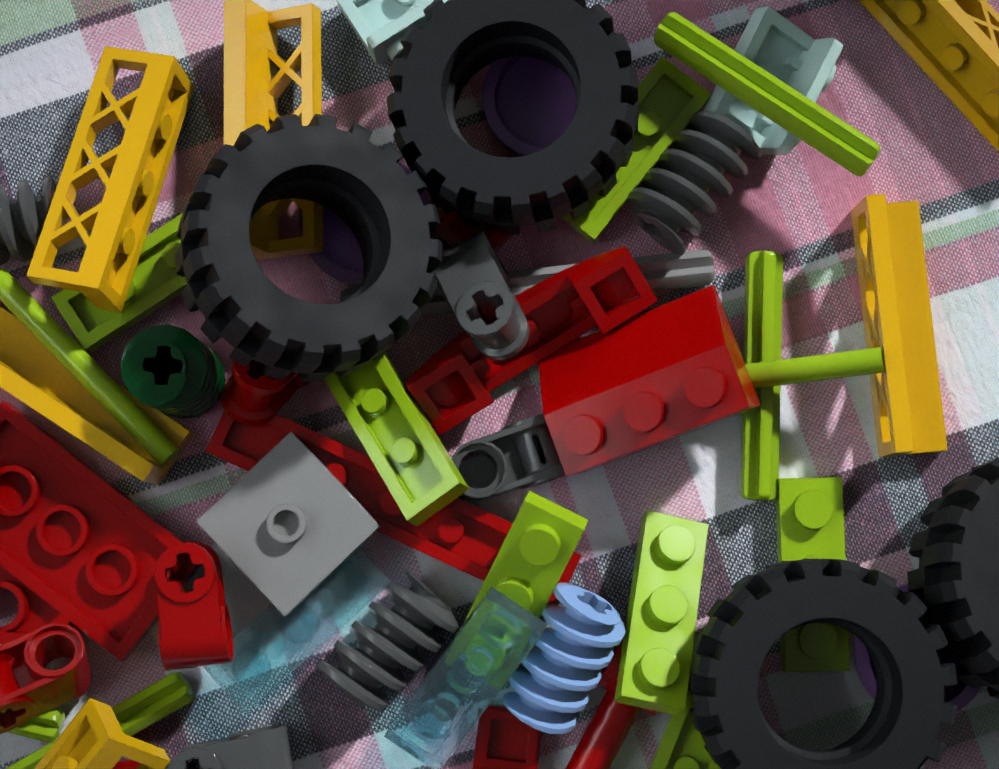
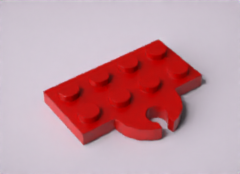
(75, 543)

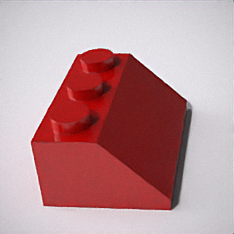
(644, 382)

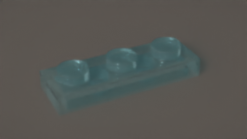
(278, 645)
(465, 679)

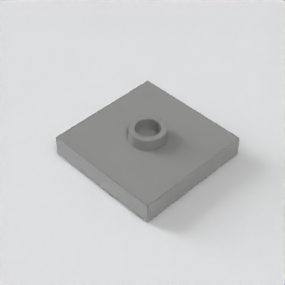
(288, 524)

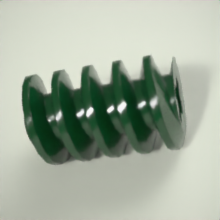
(163, 350)

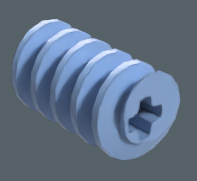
(566, 662)

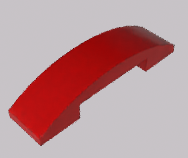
(558, 310)

